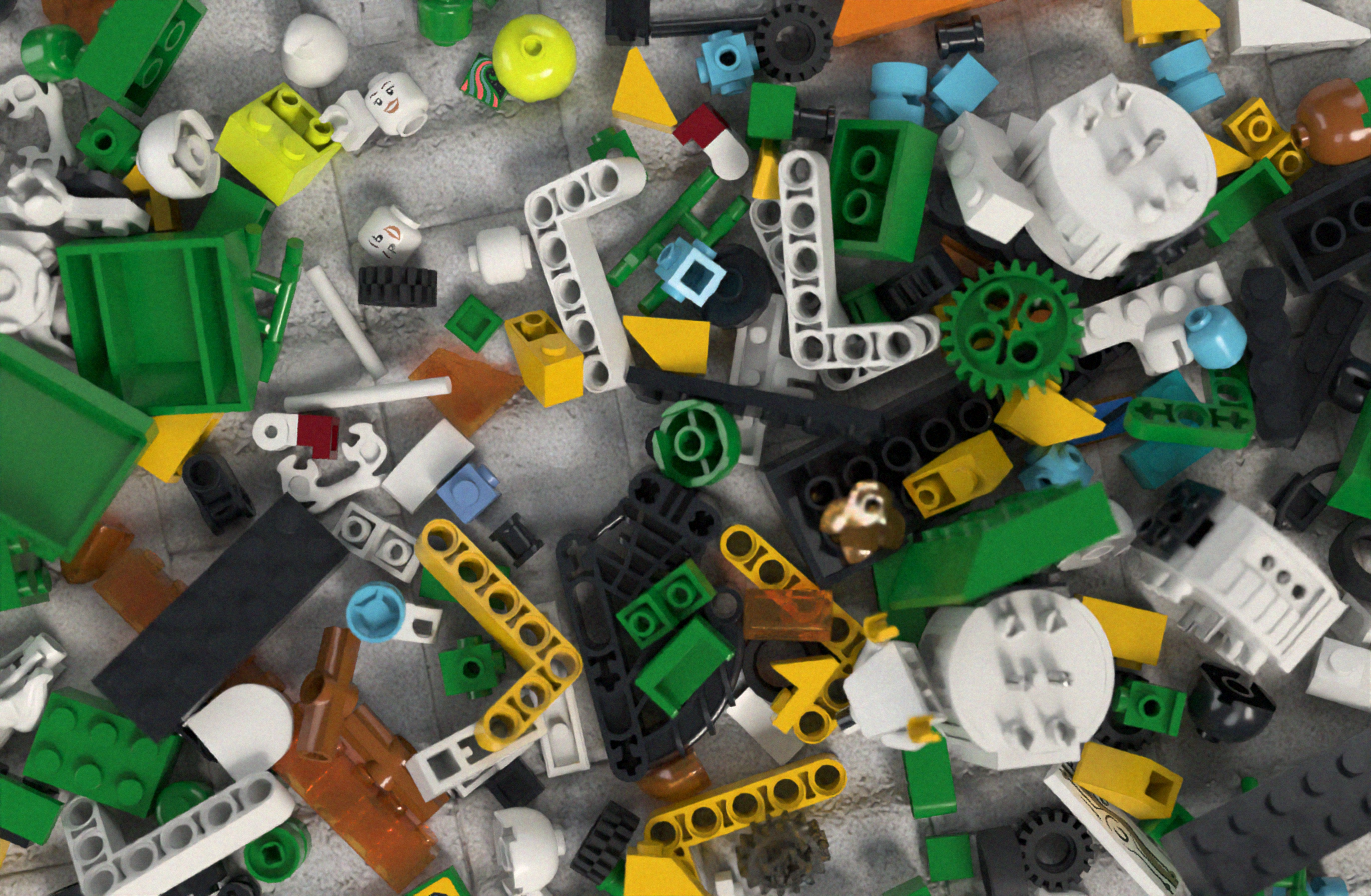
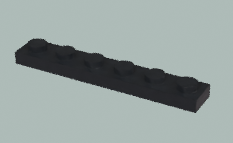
(771, 408)

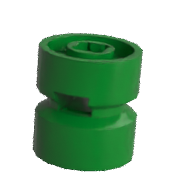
(278, 852)

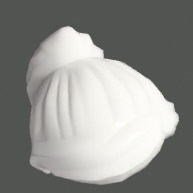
(26, 701)

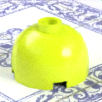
(534, 57)

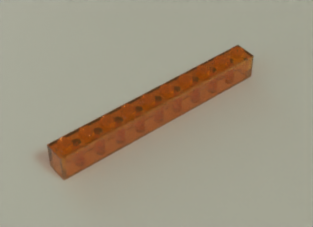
(335, 790)

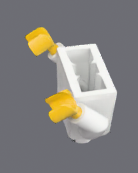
(890, 692)

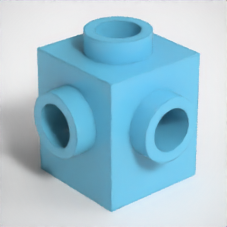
(727, 79)
(689, 271)
(1053, 465)

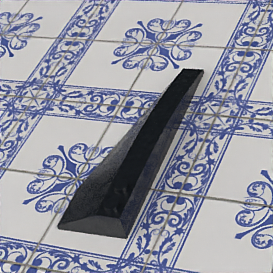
(918, 431)

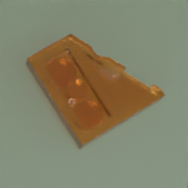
(475, 393)

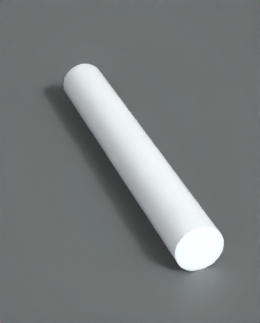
(347, 323)

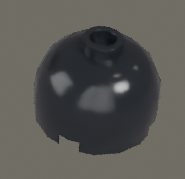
(1225, 706)

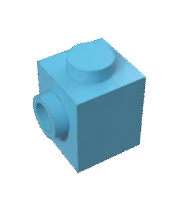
(960, 89)

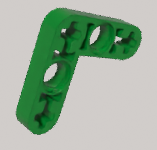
(1230, 421)

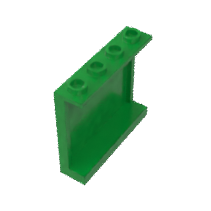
(60, 451)

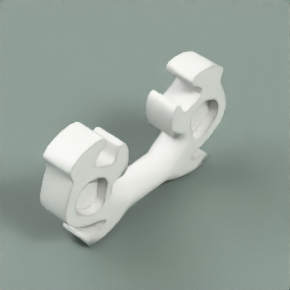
(27, 95)
(369, 451)

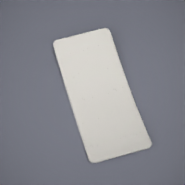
(754, 717)

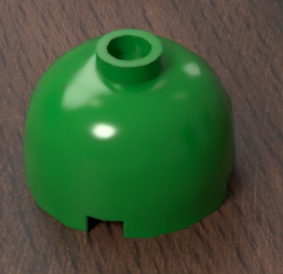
(697, 443)

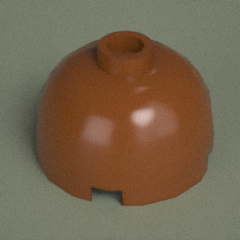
(1331, 124)

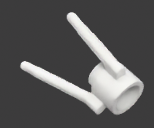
(37, 652)

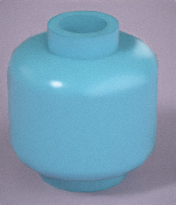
(1215, 337)

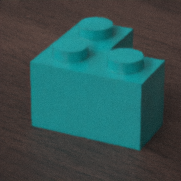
(1158, 462)

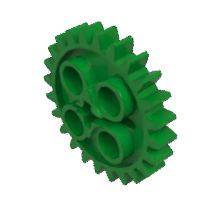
(1050, 339)

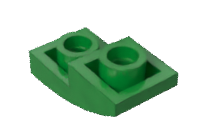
(666, 604)

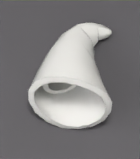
(313, 51)

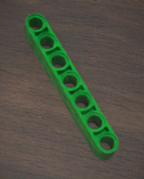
(929, 768)

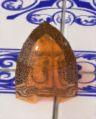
(97, 553)
(676, 779)

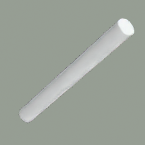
(368, 395)

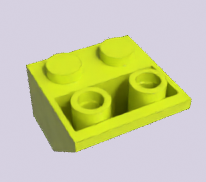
(278, 143)

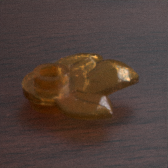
(864, 528)

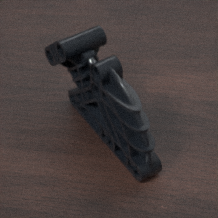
(661, 528)

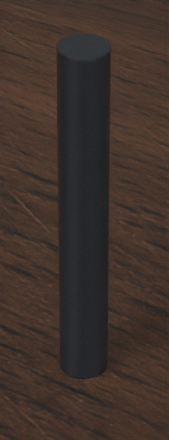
(705, 25)

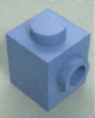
(470, 491)

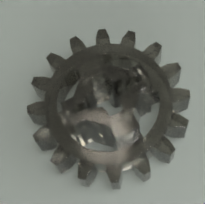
(782, 853)

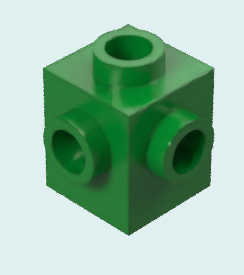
(110, 143)
(458, 675)

